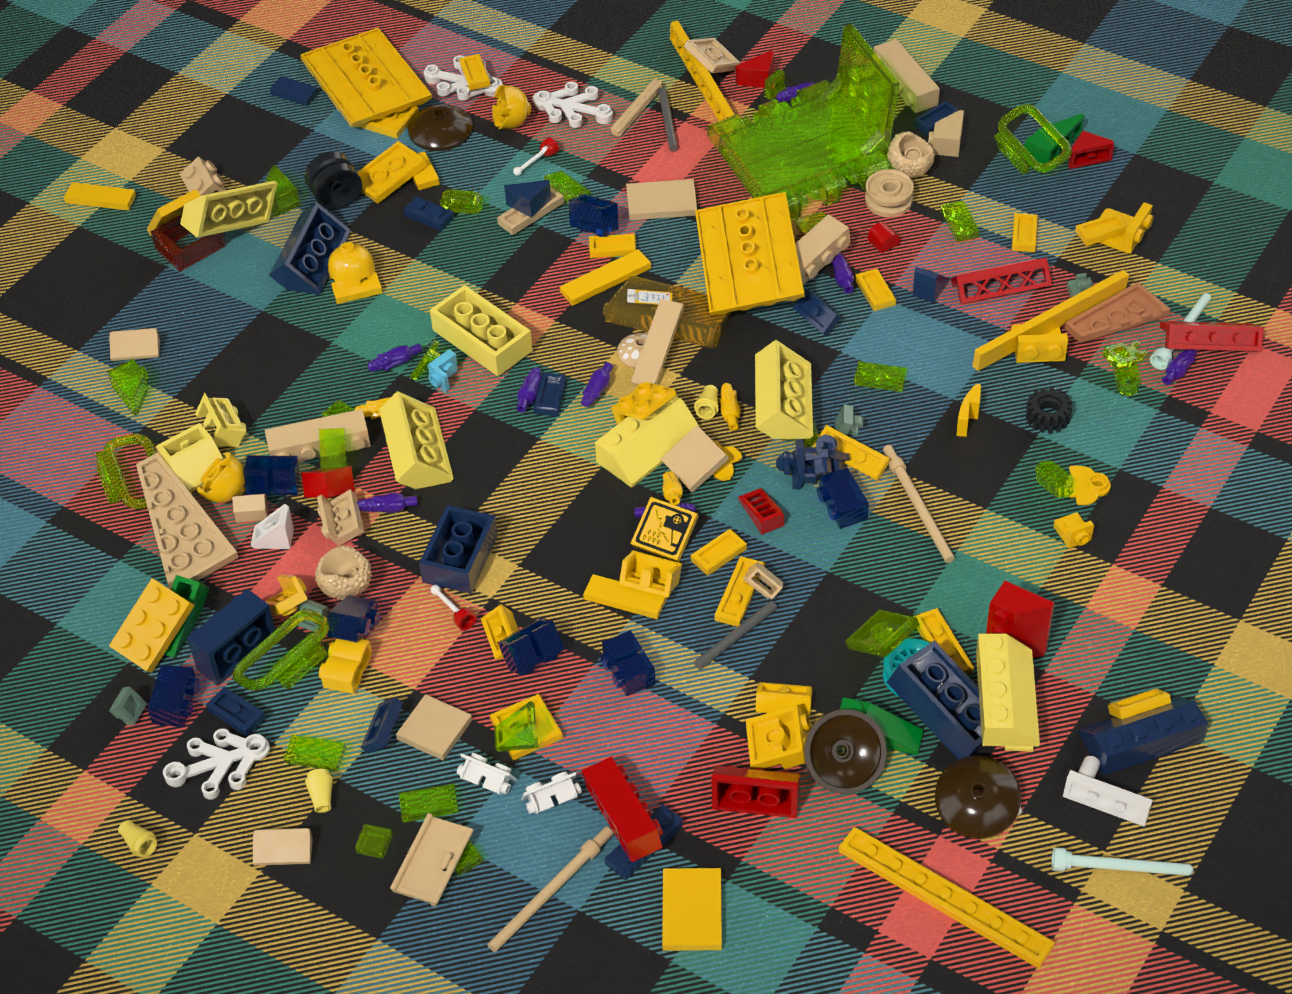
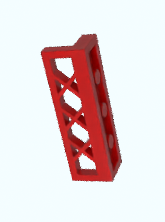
(996, 273)
(1213, 335)

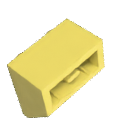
(190, 455)

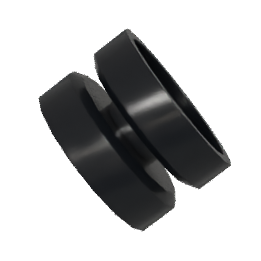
(333, 180)

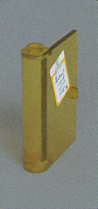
(638, 301)

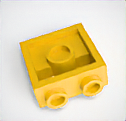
(777, 738)

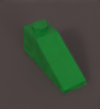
(1045, 148)
(196, 594)
(897, 732)

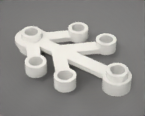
(433, 75)
(545, 101)
(220, 761)

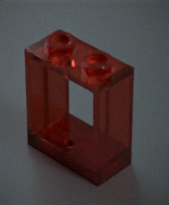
(168, 233)

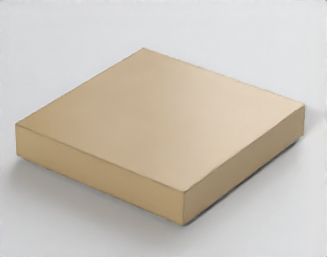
(712, 55)
(694, 458)
(434, 727)

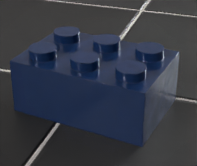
(458, 549)
(230, 636)

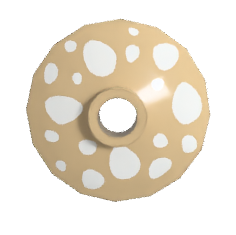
(631, 348)

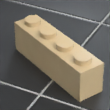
(915, 85)
(821, 246)
(302, 438)

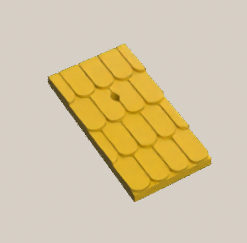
(365, 77)
(749, 254)

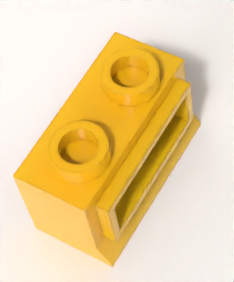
(650, 573)

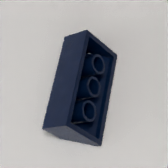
(306, 253)
(941, 698)
(1145, 735)

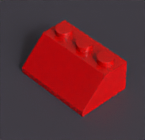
(1021, 616)
(755, 791)

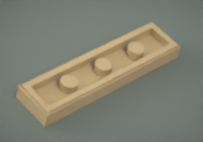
(658, 342)

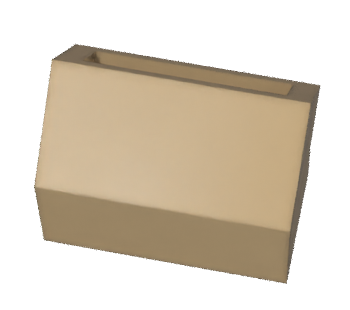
(250, 508)
(767, 577)

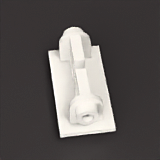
(496, 777)
(540, 795)

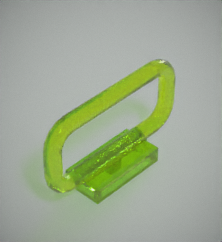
(1017, 153)
(110, 472)
(295, 662)

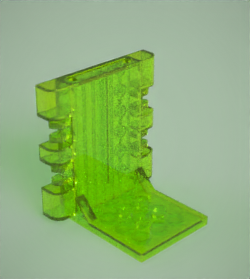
(821, 140)

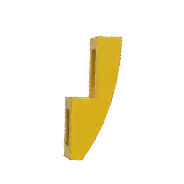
(968, 409)

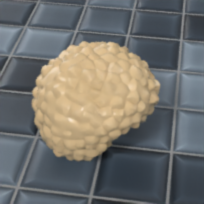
(910, 154)
(343, 572)

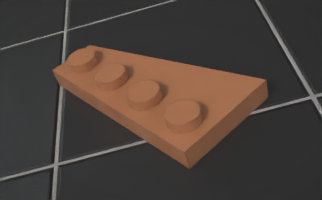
(1121, 311)

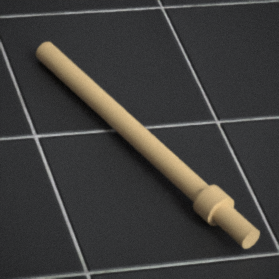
(899, 468)
(589, 850)

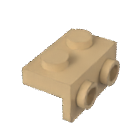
(202, 177)
(340, 517)

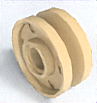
(889, 193)

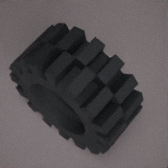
(1047, 420)

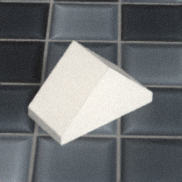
(274, 531)

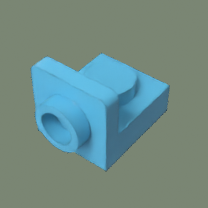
(441, 369)

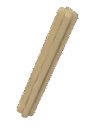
(636, 108)

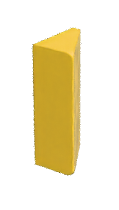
(499, 625)
(774, 697)

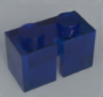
(593, 215)
(272, 474)
(843, 498)
(353, 618)
(530, 646)
(629, 668)
(173, 696)

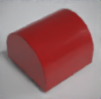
(883, 237)

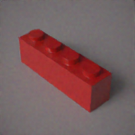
(622, 808)

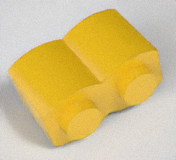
(345, 665)

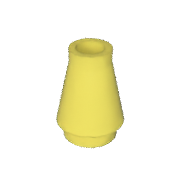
(707, 403)
(320, 789)
(138, 839)

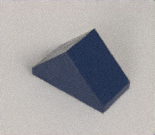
(528, 196)
(928, 284)

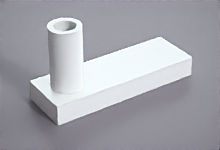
(1103, 796)

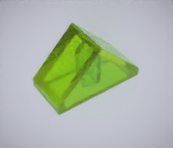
(518, 730)

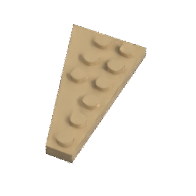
(183, 531)

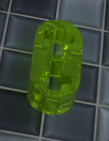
(462, 201)
(1130, 374)
(1059, 476)

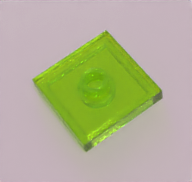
(882, 633)

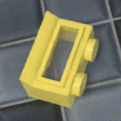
(225, 417)

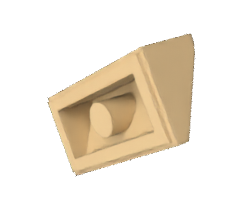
(134, 344)
(282, 846)

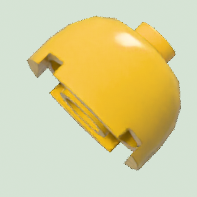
(511, 107)
(350, 264)
(223, 480)

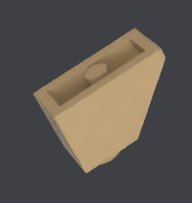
(947, 135)

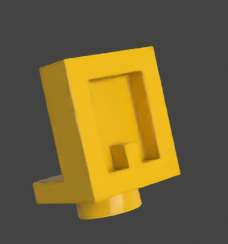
(1074, 530)

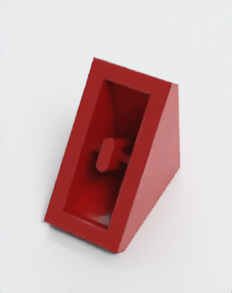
(756, 70)
(1090, 150)
(327, 482)

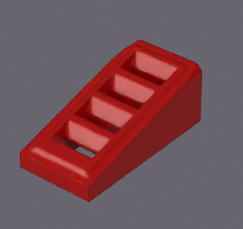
(763, 524)

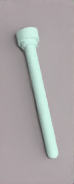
(1163, 356)
(1064, 860)

